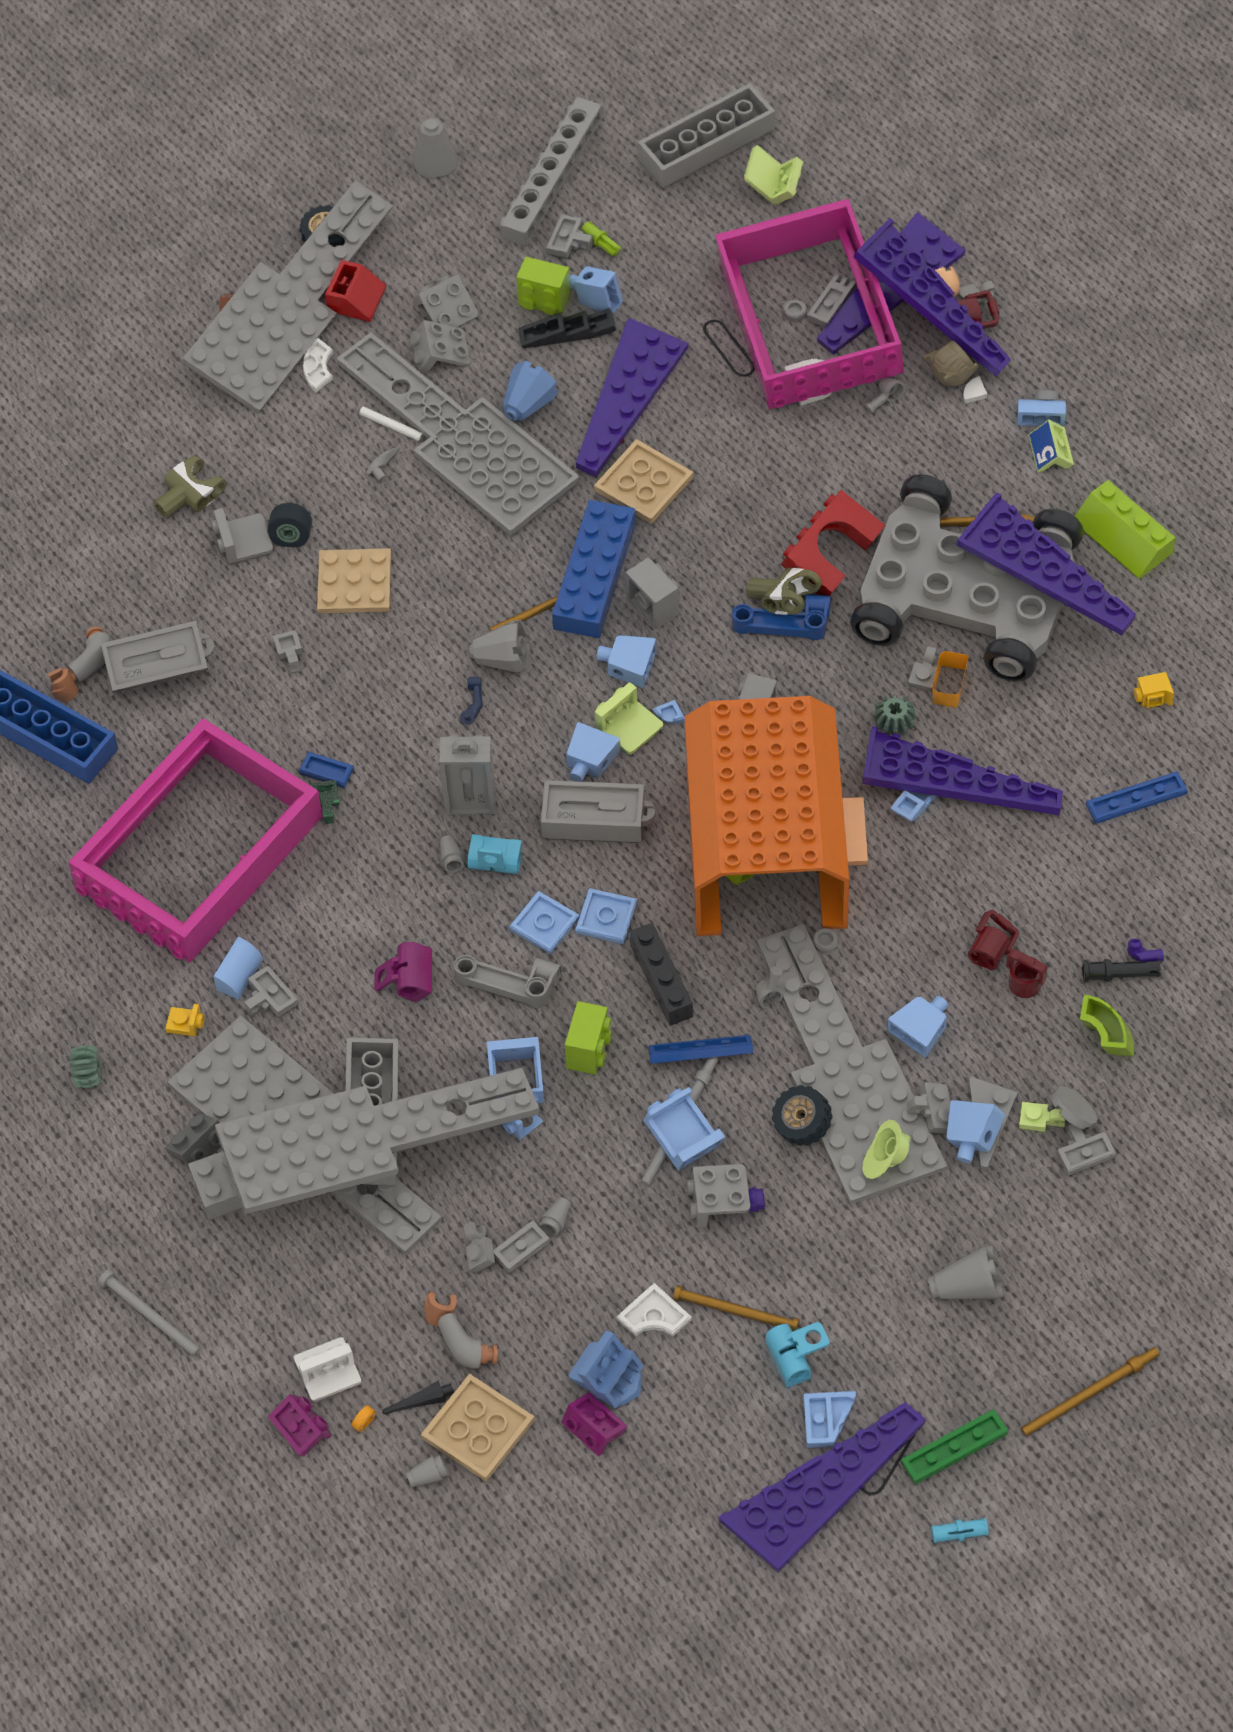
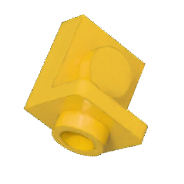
(185, 1021)

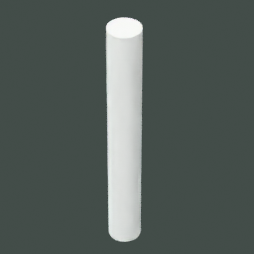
(390, 423)

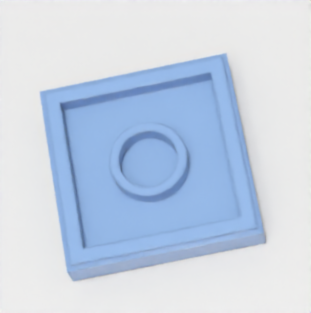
(606, 916)
(544, 922)

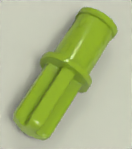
(601, 239)

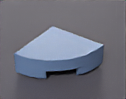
(669, 712)

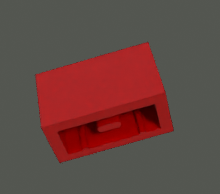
(354, 291)

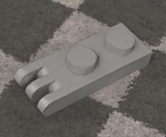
(831, 300)

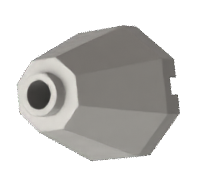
(503, 647)

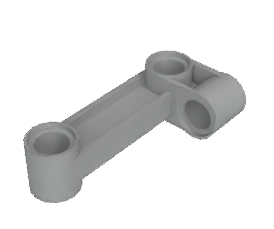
(509, 984)

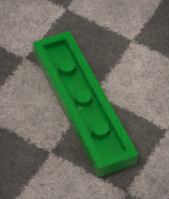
(954, 1447)

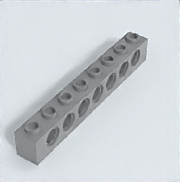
(551, 171)

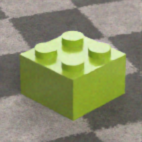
(543, 286)
(587, 1038)

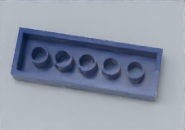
(594, 569)
(53, 730)

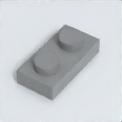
(521, 1246)

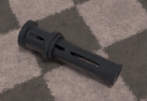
(1108, 969)

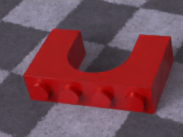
(842, 515)

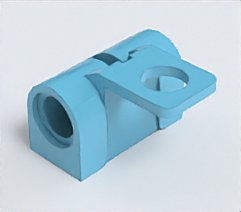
(495, 854)
(790, 1348)

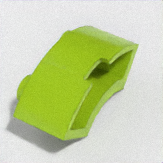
(1114, 1031)

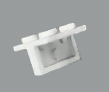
(327, 1369)

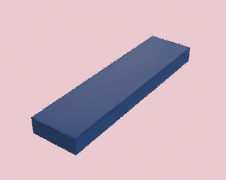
(1136, 797)
(700, 1049)

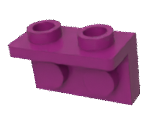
(299, 1423)
(593, 1423)

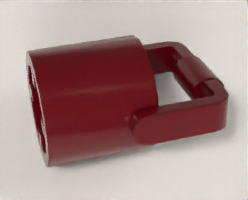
(974, 309)
(991, 942)
(1025, 974)

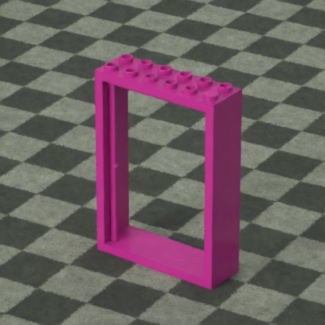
(793, 234)
(190, 937)

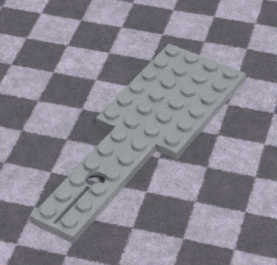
(279, 316)
(470, 449)
(250, 1075)
(858, 1081)
(350, 1141)

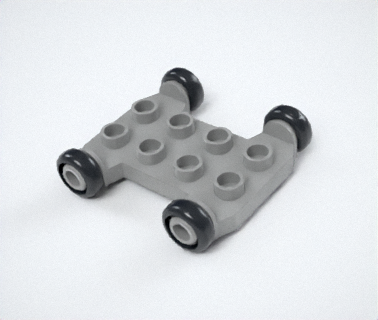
(930, 577)

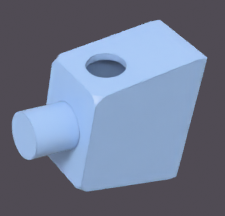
(596, 289)
(629, 658)
(591, 752)
(920, 1023)
(973, 1127)

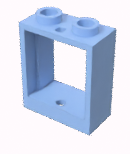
(517, 1049)

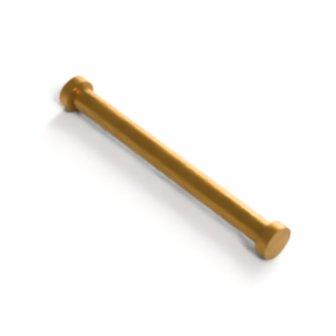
(733, 1308)

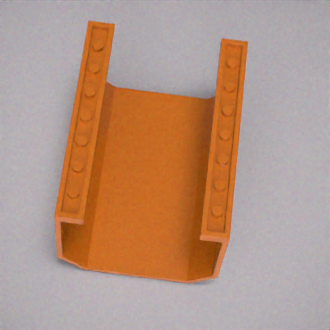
(765, 799)

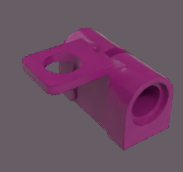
(409, 970)

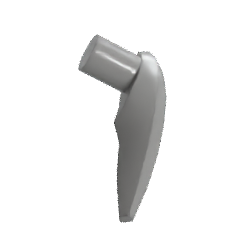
(379, 462)

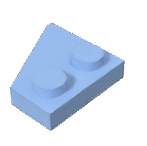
(826, 1416)

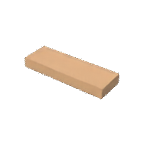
(855, 831)

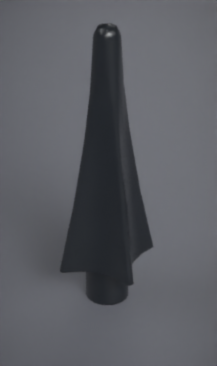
(430, 1395)

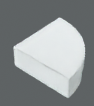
(974, 391)

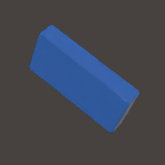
(326, 769)

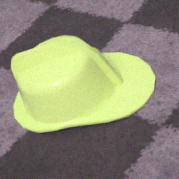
(887, 1150)

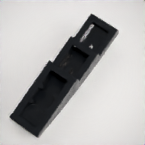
(572, 328)

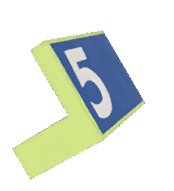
(1050, 446)

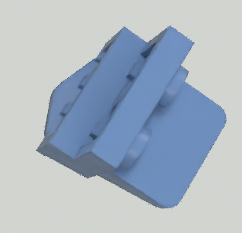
(609, 1371)

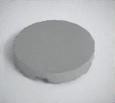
(1074, 1108)

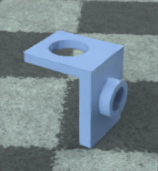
(516, 1127)

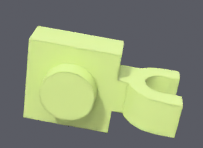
(1036, 1117)

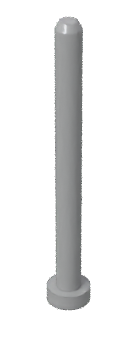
(108, 1279)

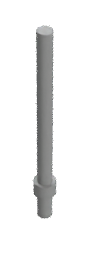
(700, 1080)

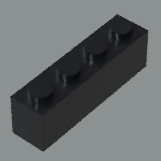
(661, 974)

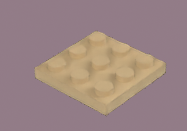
(643, 481)
(354, 580)
(477, 1427)

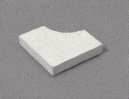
(654, 1312)

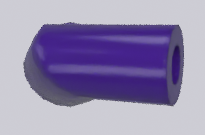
(1141, 954)

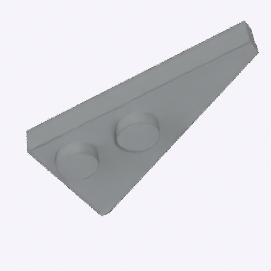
(992, 1094)

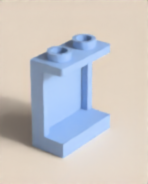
(682, 1128)

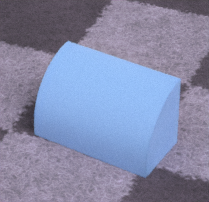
(1039, 411)
(237, 967)

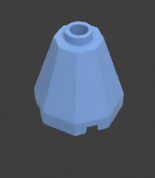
(528, 391)

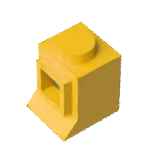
(1154, 690)

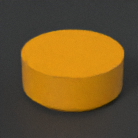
(363, 1418)

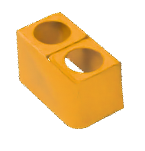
(951, 660)

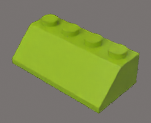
(1125, 529)

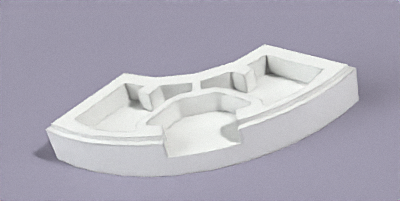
(316, 365)

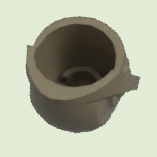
(951, 364)

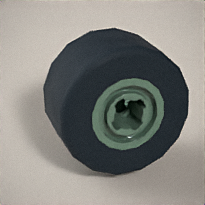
(289, 525)

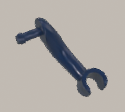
(469, 715)

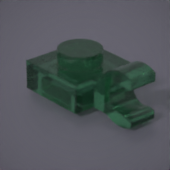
(328, 797)

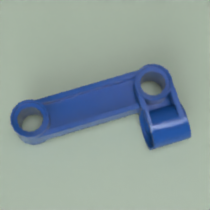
(796, 625)

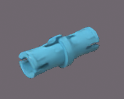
(959, 1530)

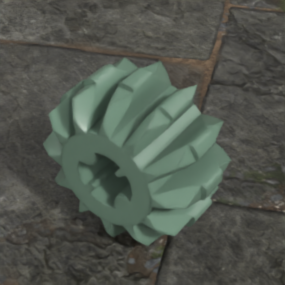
(894, 714)
(85, 1066)

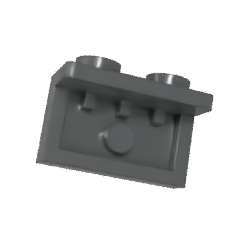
(195, 1140)

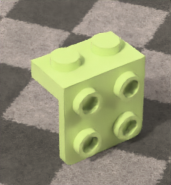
(771, 178)
(627, 719)

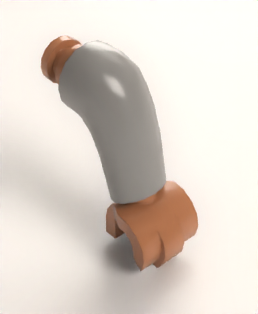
(85, 665)
(465, 1350)

